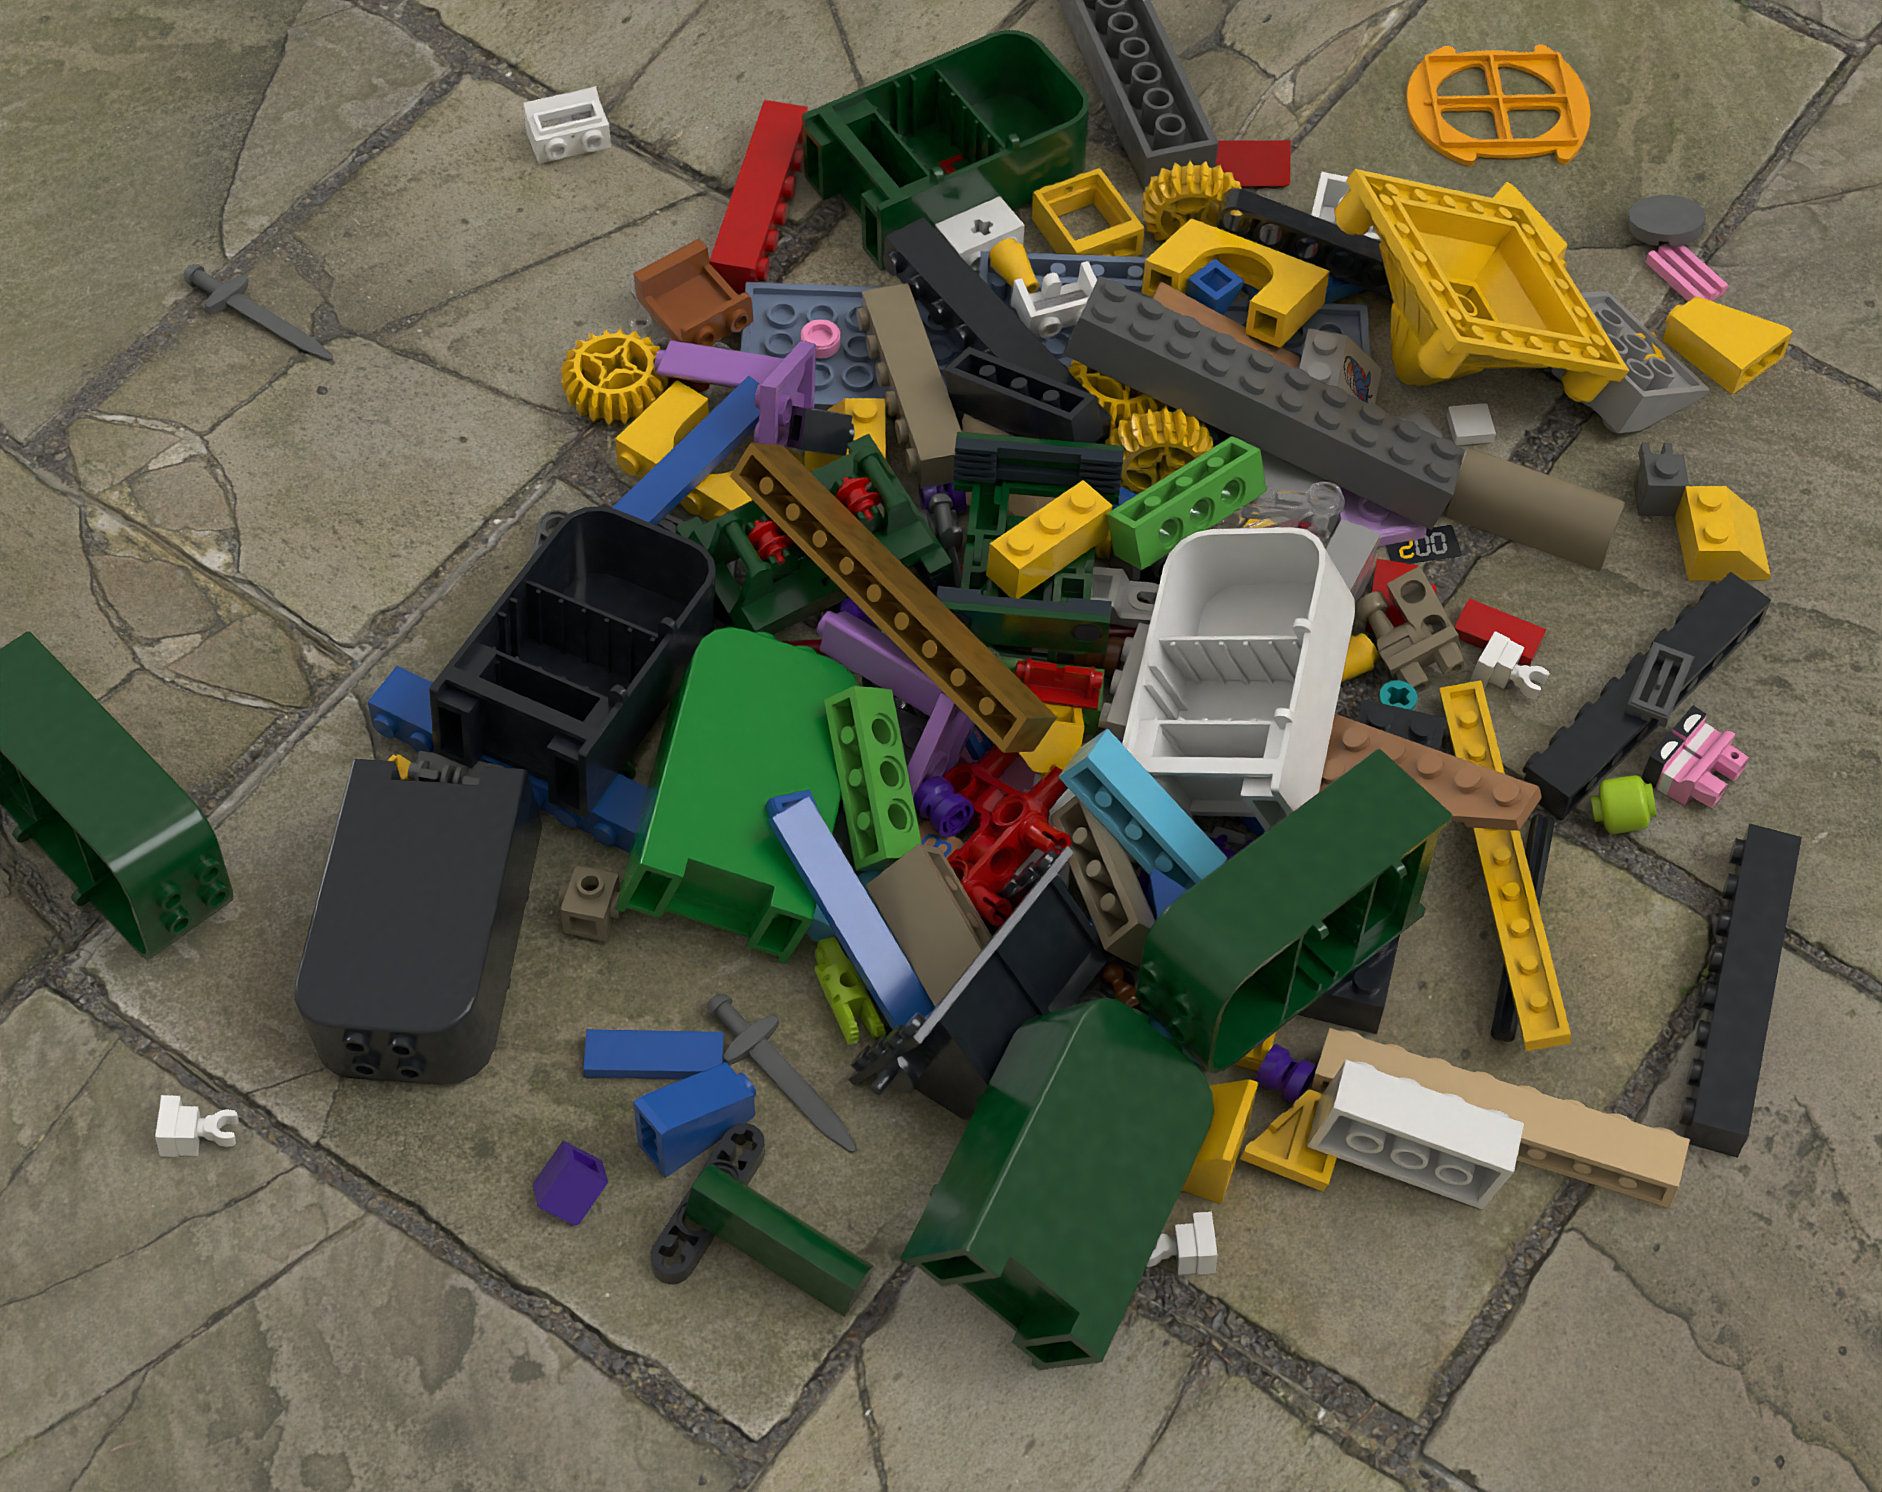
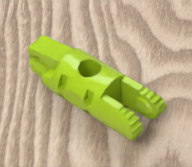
(845, 991)

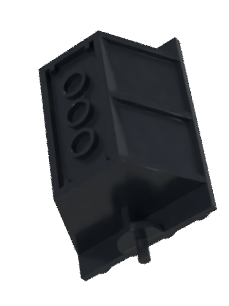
(1027, 968)

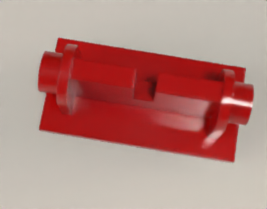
(1061, 686)

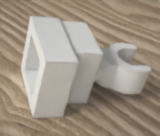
(1500, 663)
(182, 1127)
(1192, 1245)

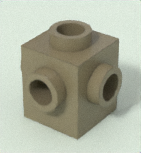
(589, 902)

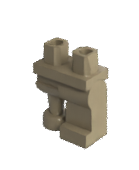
(1423, 637)

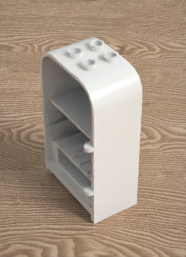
(1242, 672)

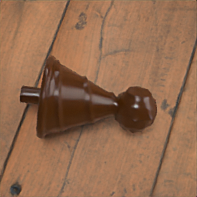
(1112, 974)

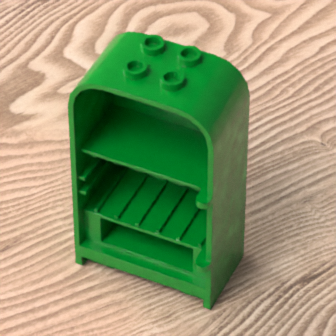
(734, 735)

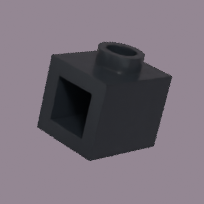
(820, 430)

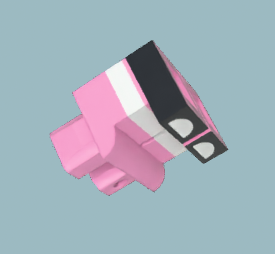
(1688, 757)

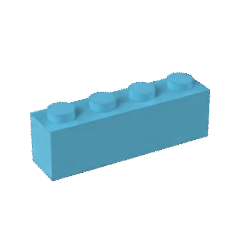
(1140, 812)

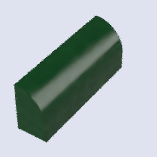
(777, 1239)

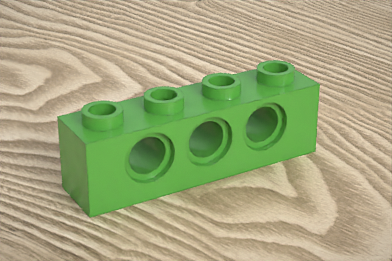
(1187, 502)
(872, 776)

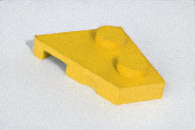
(1285, 1149)

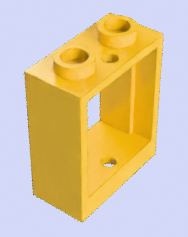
(1084, 189)

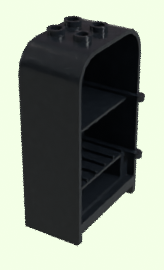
(578, 654)
(417, 924)

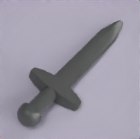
(231, 295)
(950, 535)
(753, 1042)

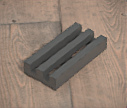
(1649, 708)

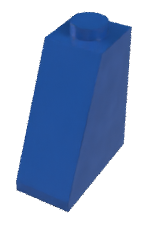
(691, 1115)

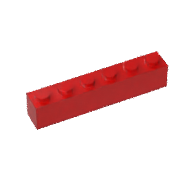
(760, 196)

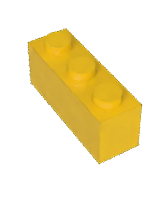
(1048, 540)

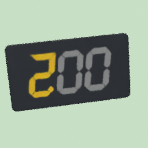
(1437, 545)

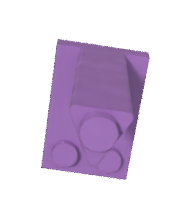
(781, 380)
(885, 664)

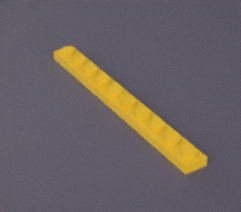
(1509, 883)

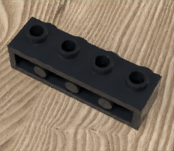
(1021, 399)

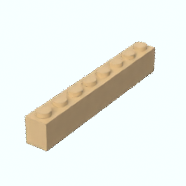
(1555, 1133)

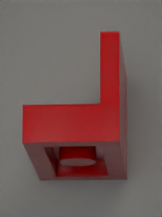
(1256, 161)

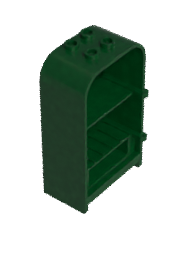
(992, 100)
(102, 805)
(1291, 913)
(1067, 1178)

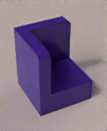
(570, 1183)

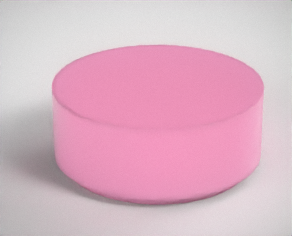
(825, 336)

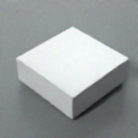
(1470, 424)

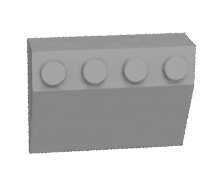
(1652, 386)

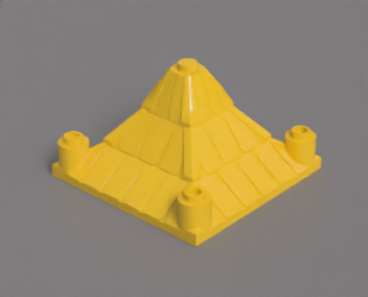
(1475, 287)

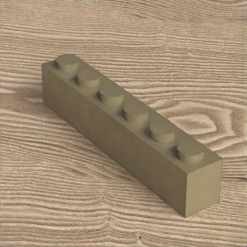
(912, 382)

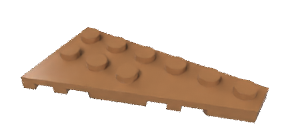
(1466, 789)

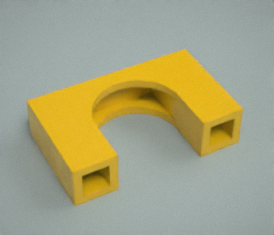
(1287, 286)
(659, 431)

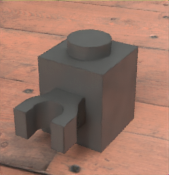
(1659, 481)

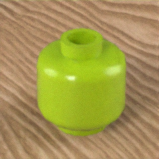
(1624, 804)

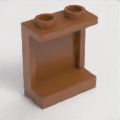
(691, 297)

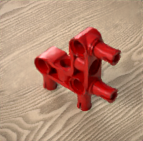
(1007, 827)

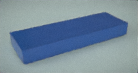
(651, 1053)

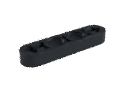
(698, 1241)

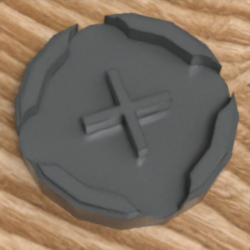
(1666, 219)

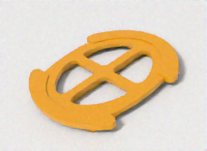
(1569, 101)

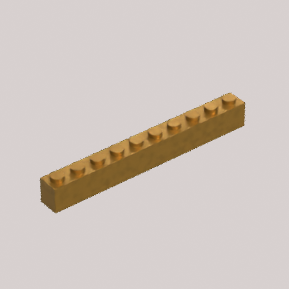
(894, 598)

